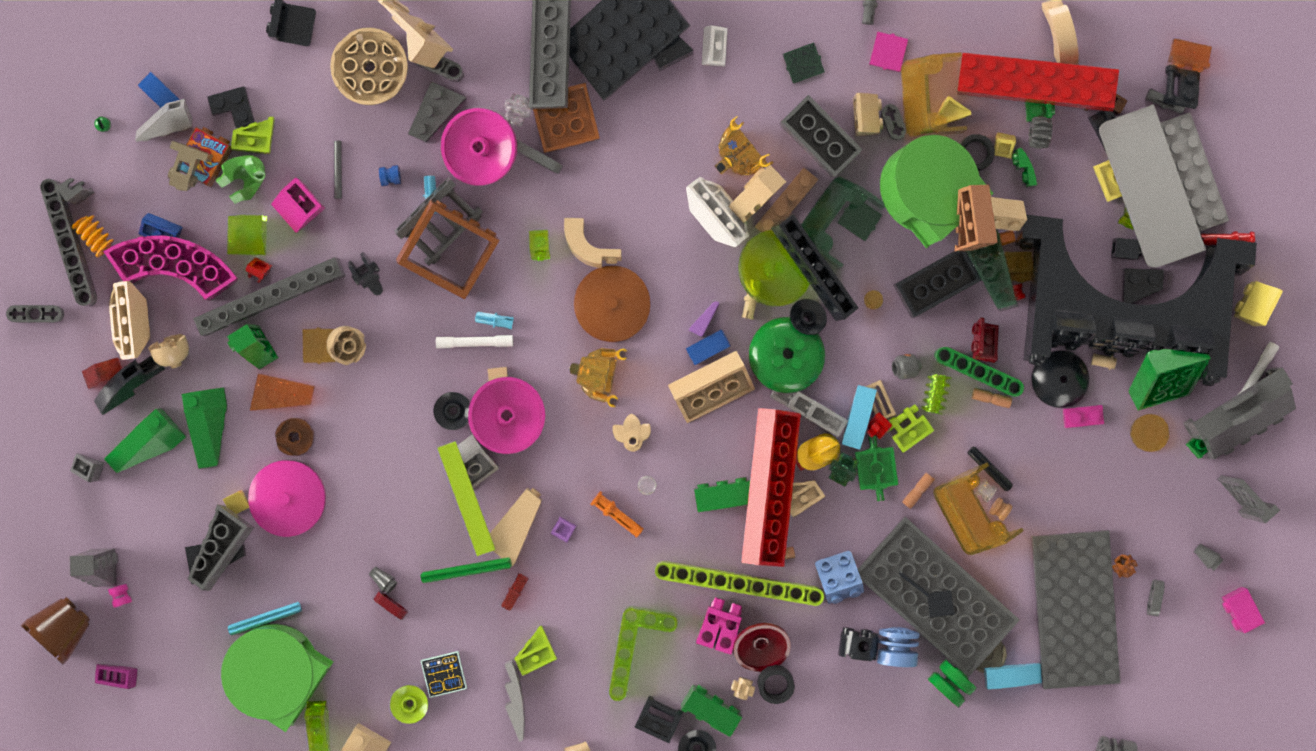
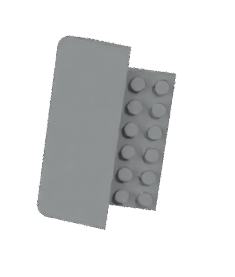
(1163, 183)

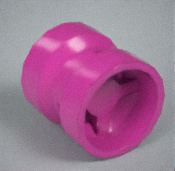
(118, 591)

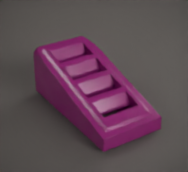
(128, 676)

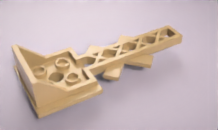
(423, 43)

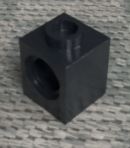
(1125, 249)

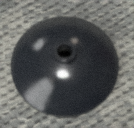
(1047, 381)

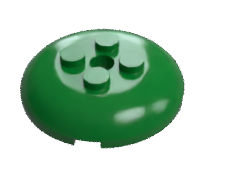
(781, 373)

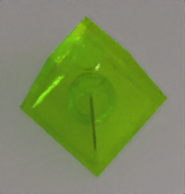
(247, 235)

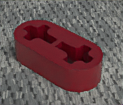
(390, 605)

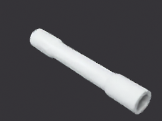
(497, 341)
(1266, 357)

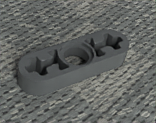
(538, 157)
(48, 319)

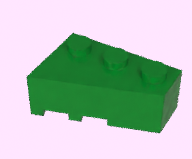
(252, 345)
(711, 710)

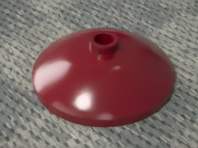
(759, 654)

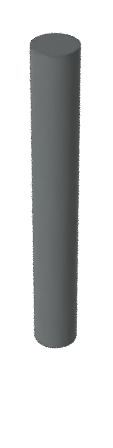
(337, 169)

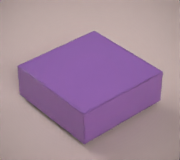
(563, 529)

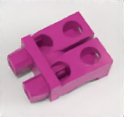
(721, 620)

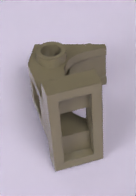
(188, 155)

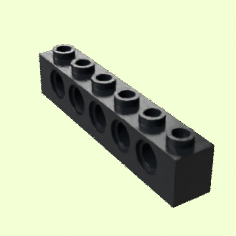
(814, 267)

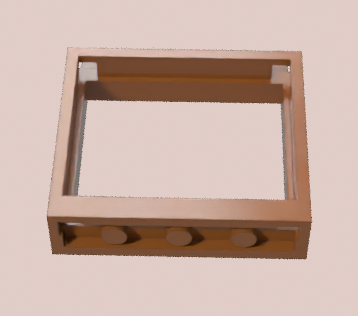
(432, 276)

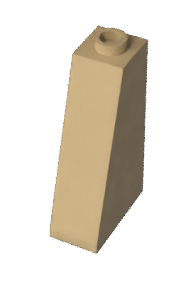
(515, 525)

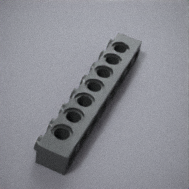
(269, 297)

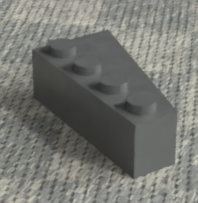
(222, 542)
(95, 567)

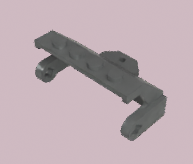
(1245, 414)

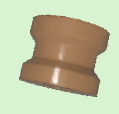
(1000, 509)

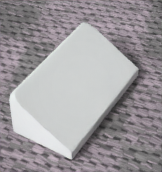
(714, 46)

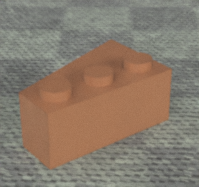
(976, 218)

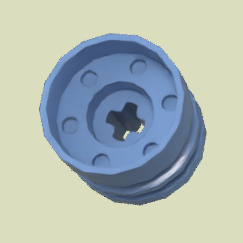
(898, 647)

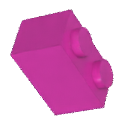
(1242, 610)

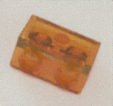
(1190, 54)

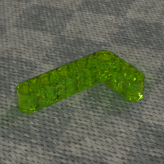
(629, 644)

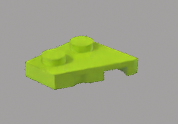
(254, 137)
(535, 653)

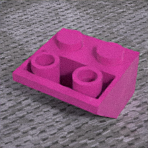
(297, 204)

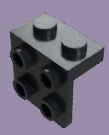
(291, 23)

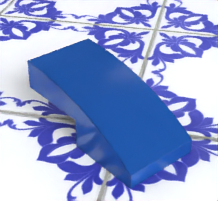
(157, 90)
(708, 347)

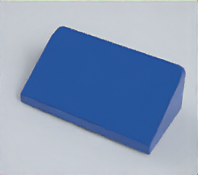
(156, 226)

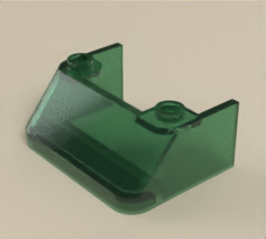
(827, 208)

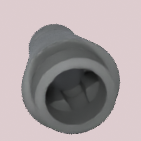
(1209, 557)
(383, 580)

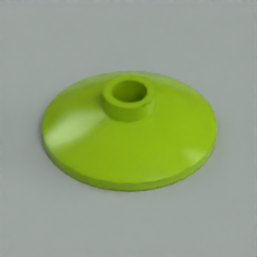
(406, 713)

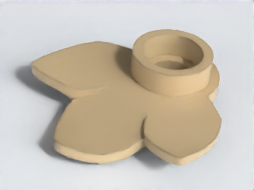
(632, 430)

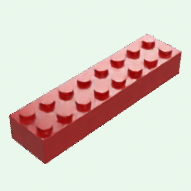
(1038, 81)
(771, 487)

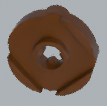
(283, 437)

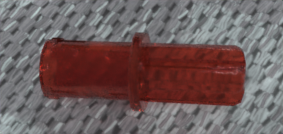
(514, 591)

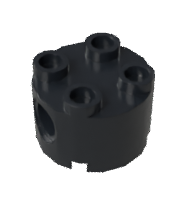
(858, 644)

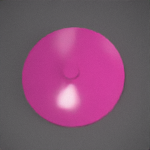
(478, 146)
(506, 415)
(287, 498)

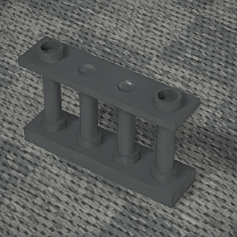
(446, 189)

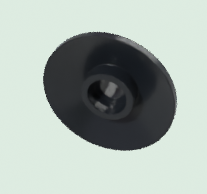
(813, 312)
(442, 410)
(698, 737)

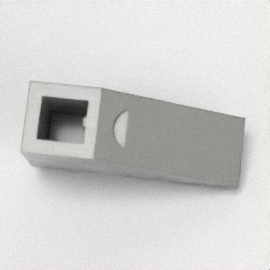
(170, 118)

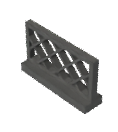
(1252, 506)

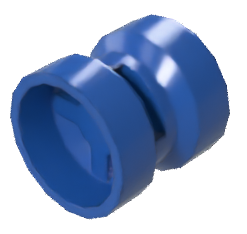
(389, 175)

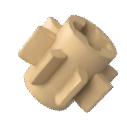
(743, 688)

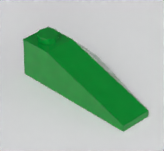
(205, 420)
(147, 440)

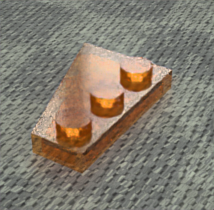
(278, 393)

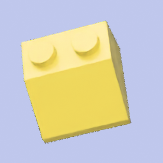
(1257, 303)

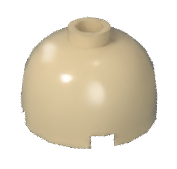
(346, 345)
(170, 351)

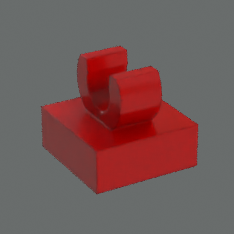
(258, 268)
(878, 426)

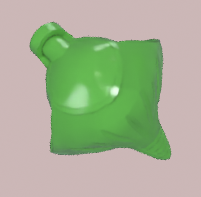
(248, 169)

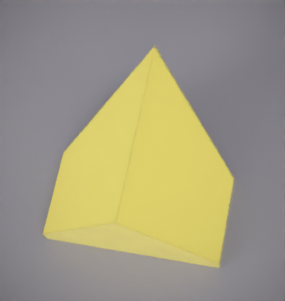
(953, 110)

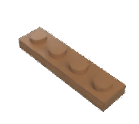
(788, 200)

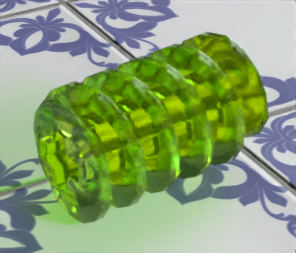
(936, 394)

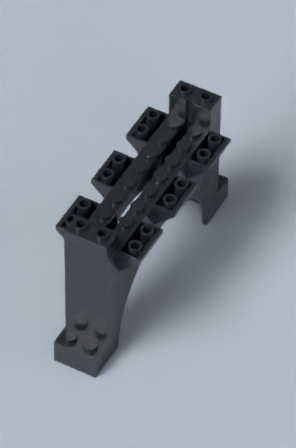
(1073, 313)

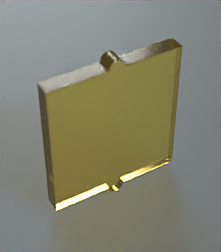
(316, 345)

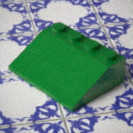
(1166, 377)

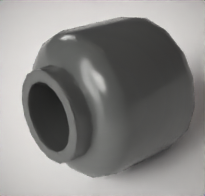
(906, 366)

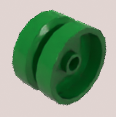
(950, 685)

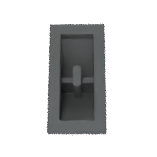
(87, 468)

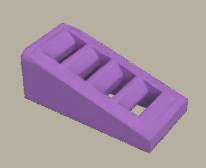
(703, 321)

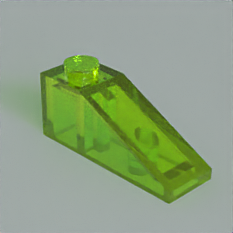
(317, 725)

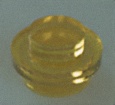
(873, 299)

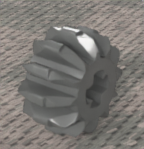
(1040, 132)

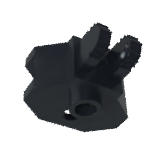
(367, 274)

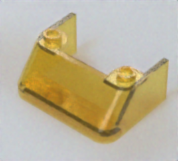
(916, 96)
(967, 515)

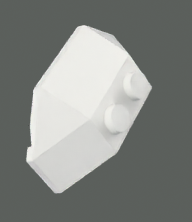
(710, 207)

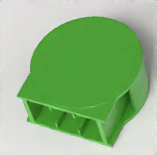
(923, 185)
(273, 673)

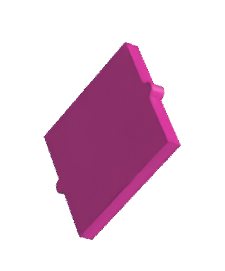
(888, 51)

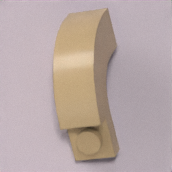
(1062, 31)
(583, 250)

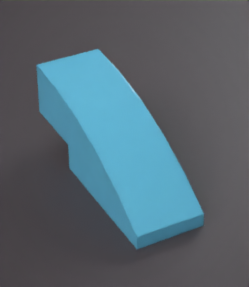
(858, 417)
(1012, 676)

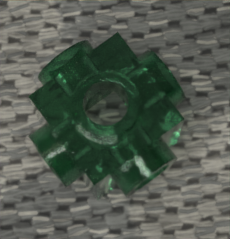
(843, 469)

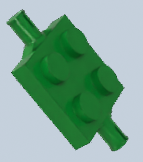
(876, 468)

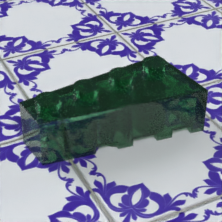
(995, 274)

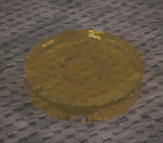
(1149, 432)

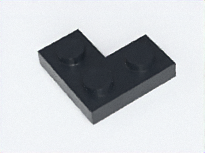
(234, 101)

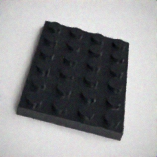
(622, 39)

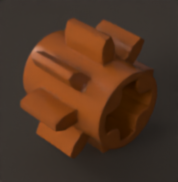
(1124, 566)

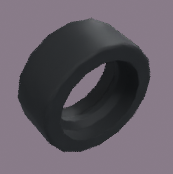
(988, 145)
(776, 698)

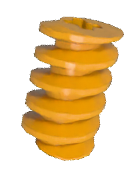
(92, 235)

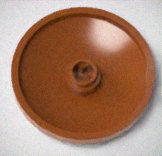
(612, 303)

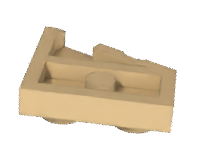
(804, 496)

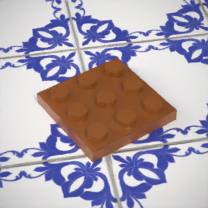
(568, 126)

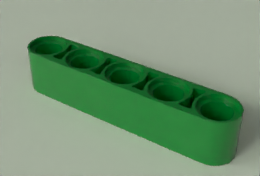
(988, 372)

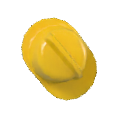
(818, 451)

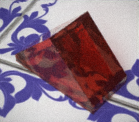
(101, 372)

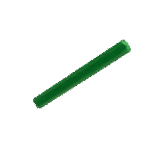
(466, 570)

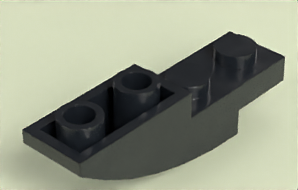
(124, 382)

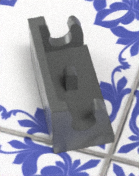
(74, 194)

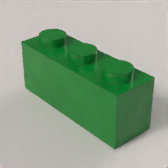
(722, 495)

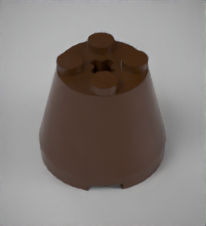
(58, 628)

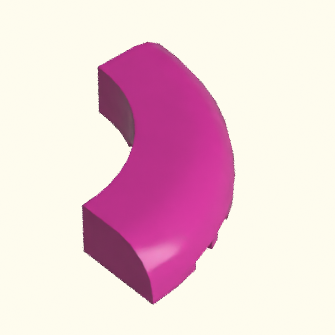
(171, 257)

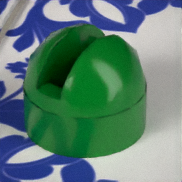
(106, 123)

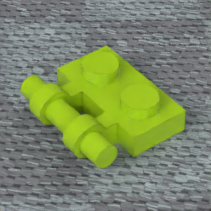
(912, 433)

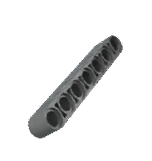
(74, 250)

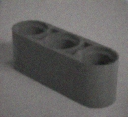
(444, 70)

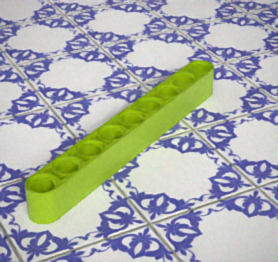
(768, 584)

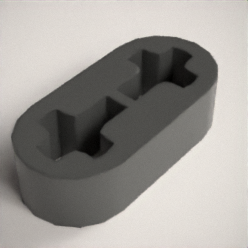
(897, 120)
(1155, 597)

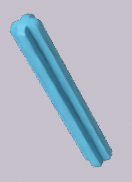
(264, 618)

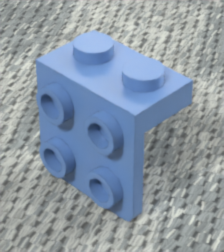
(839, 577)

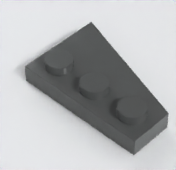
(434, 110)

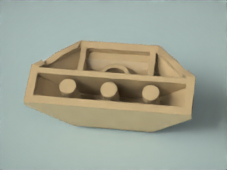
(128, 320)

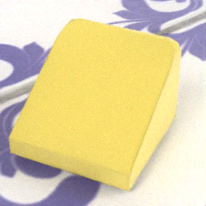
(1004, 145)
(237, 502)

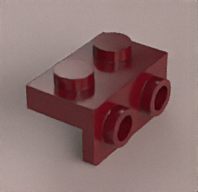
(985, 341)

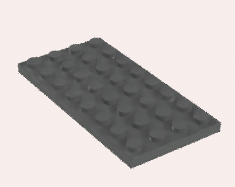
(1075, 609)
(978, 616)

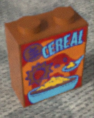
(219, 147)

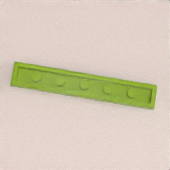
(466, 498)

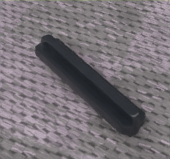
(991, 470)

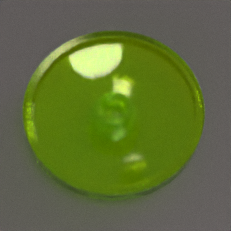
(770, 272)

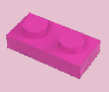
(1083, 416)

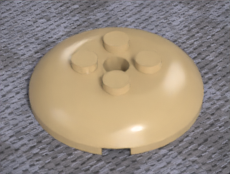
(350, 63)

